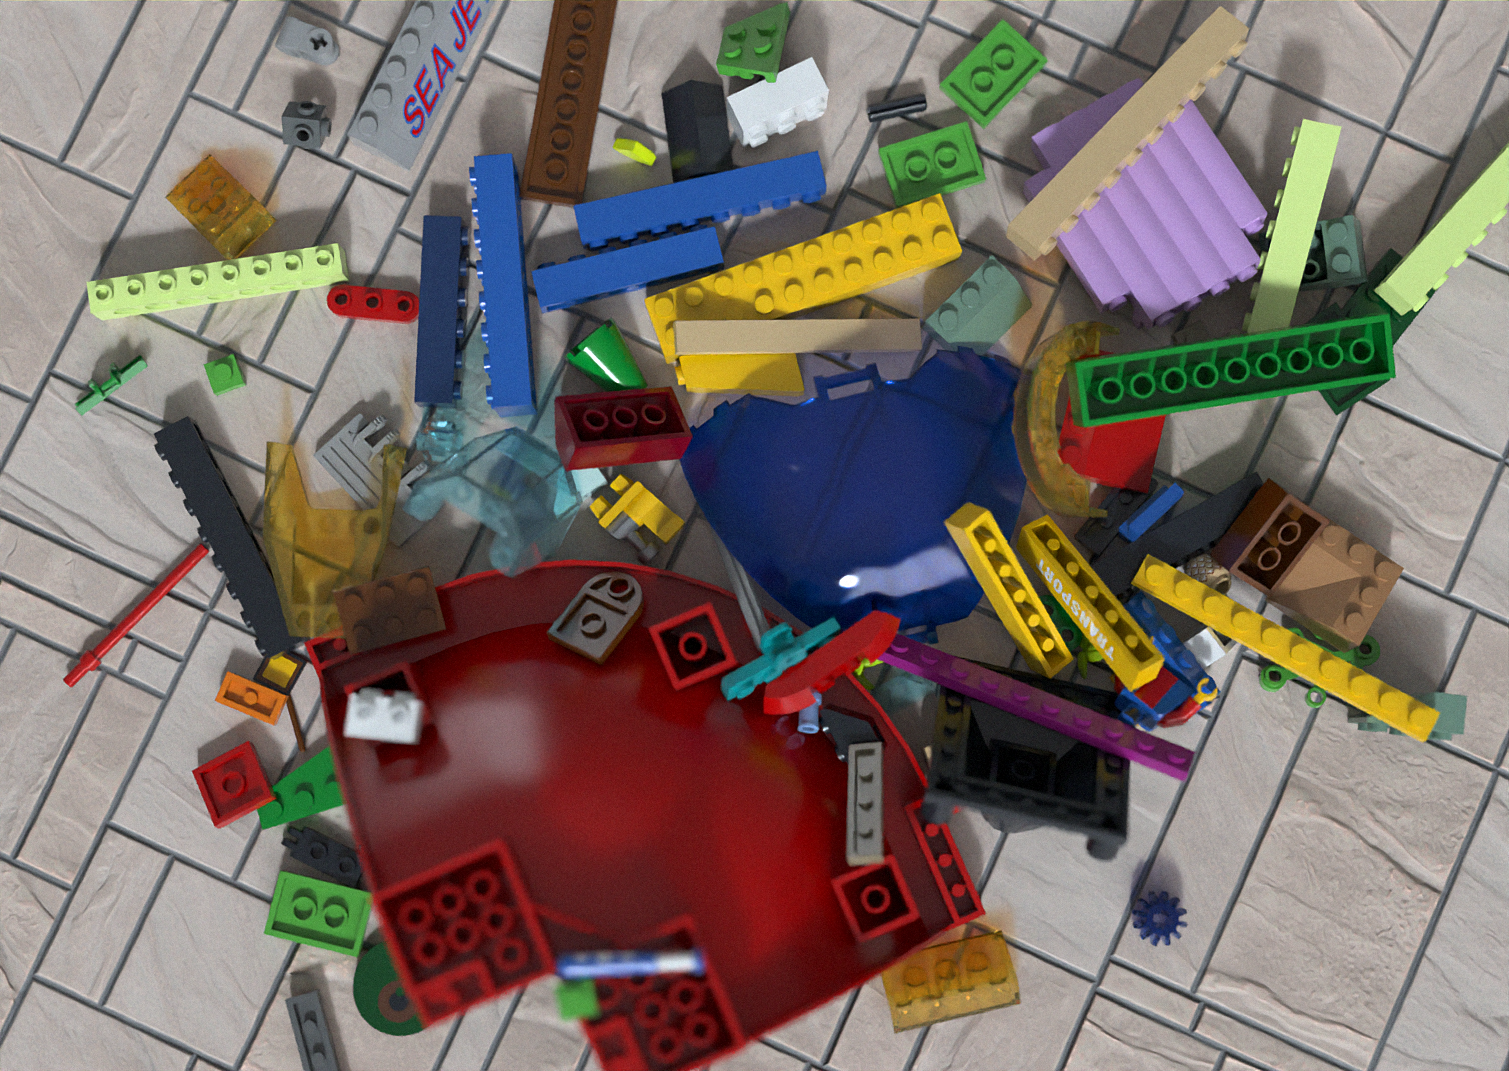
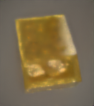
(220, 208)

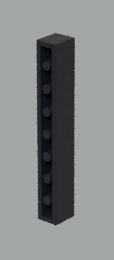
(228, 533)

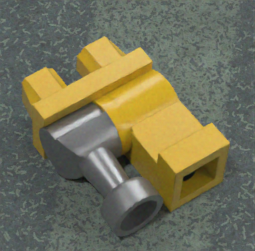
(633, 510)

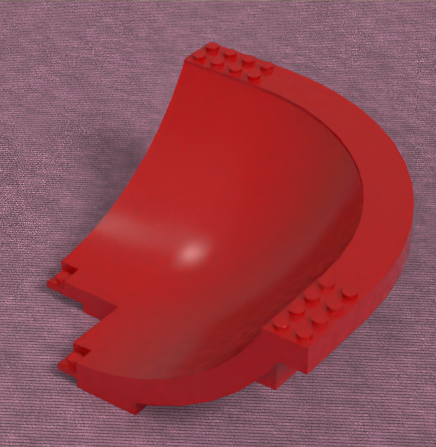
(626, 818)

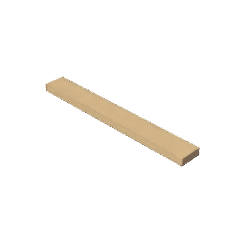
(796, 336)

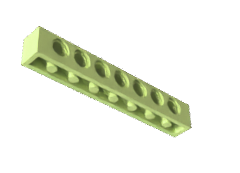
(218, 281)

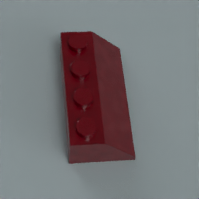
(619, 428)

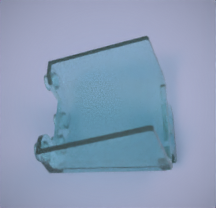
(510, 486)

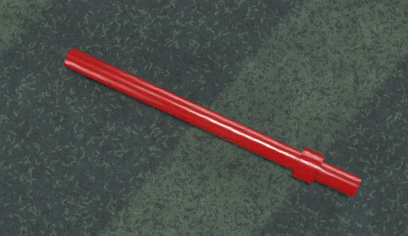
(92, 658)

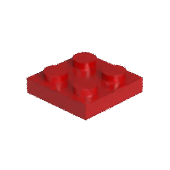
(233, 784)

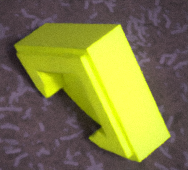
(634, 150)

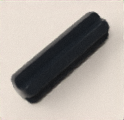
(896, 107)

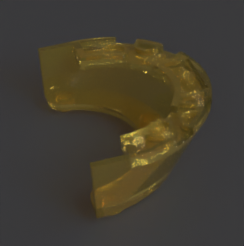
(1034, 419)

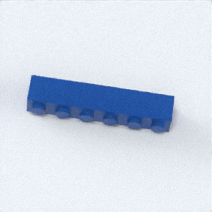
(627, 269)

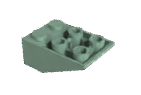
(1334, 255)
(1449, 723)

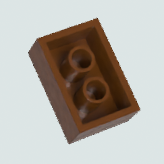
(1269, 537)

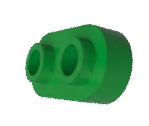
(1063, 621)

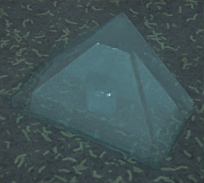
(902, 692)

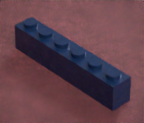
(440, 311)

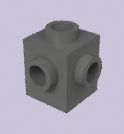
(305, 124)

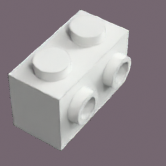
(384, 717)

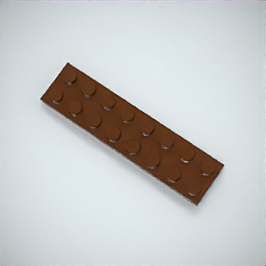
(568, 102)

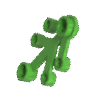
(1355, 656)

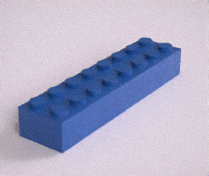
(505, 285)

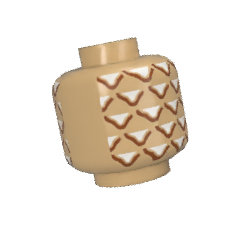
(1209, 572)

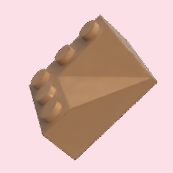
(1337, 587)

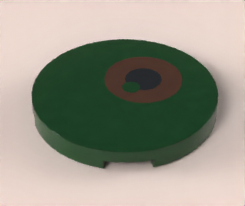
(383, 995)

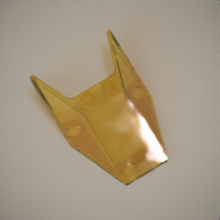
(321, 548)

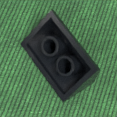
(696, 130)

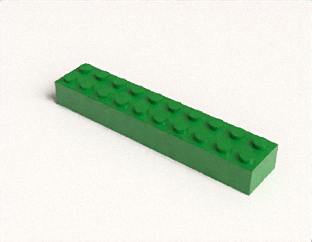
(1230, 369)

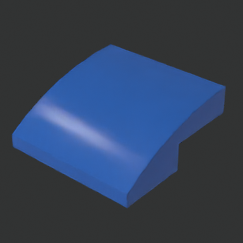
(1149, 512)

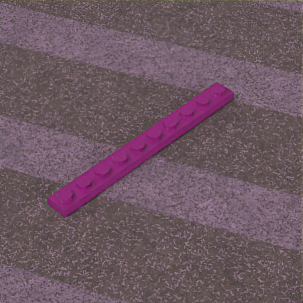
(1039, 707)

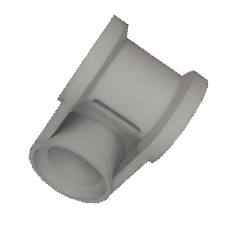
(303, 41)

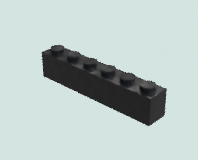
(1178, 537)

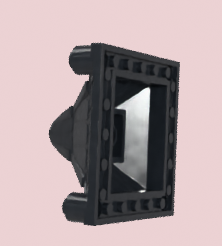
(1026, 772)

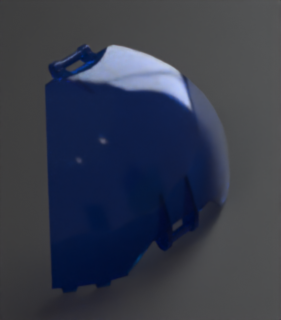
(851, 494)

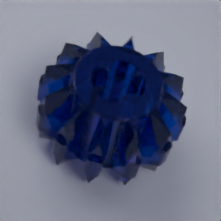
(1165, 928)

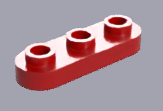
(385, 311)

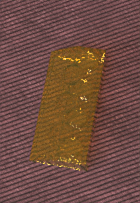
(951, 982)

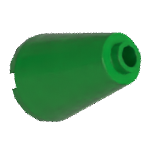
(607, 359)

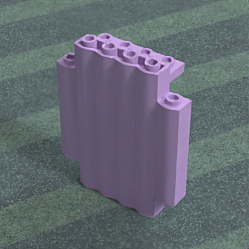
(1168, 223)

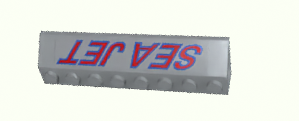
(417, 78)

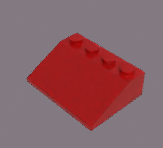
(1114, 452)

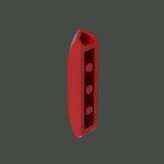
(843, 654)

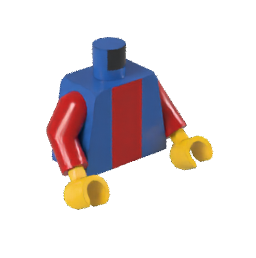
(1160, 702)

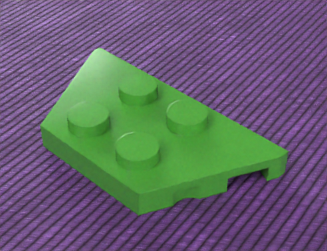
(754, 44)

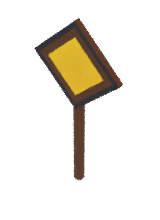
(282, 676)

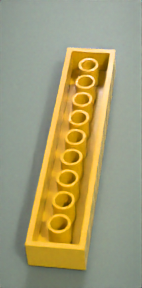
(814, 271)

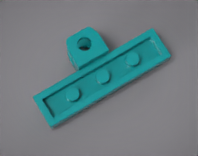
(780, 653)

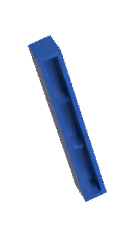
(700, 200)

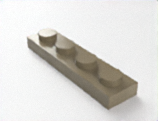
(865, 803)

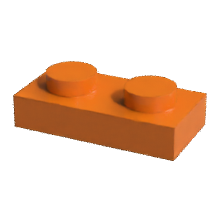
(251, 698)

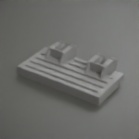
(359, 471)

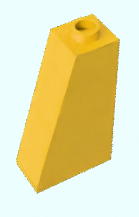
(741, 374)

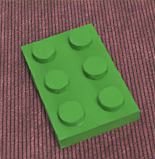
(993, 74)
(932, 164)
(319, 913)

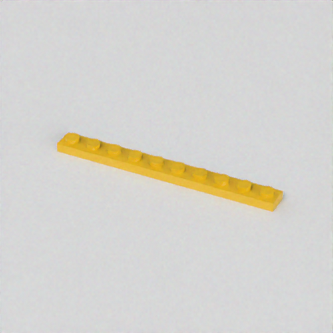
(1286, 648)

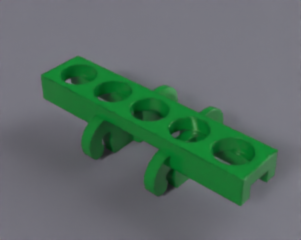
(118, 378)

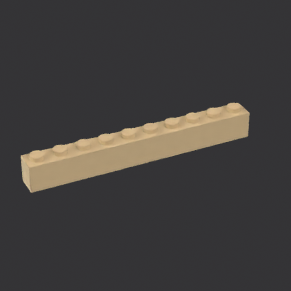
(1127, 133)

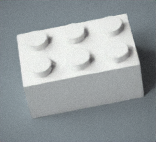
(778, 106)

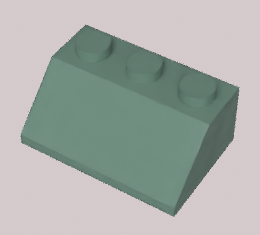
(979, 310)

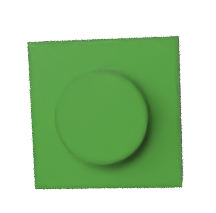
(225, 374)
(576, 998)

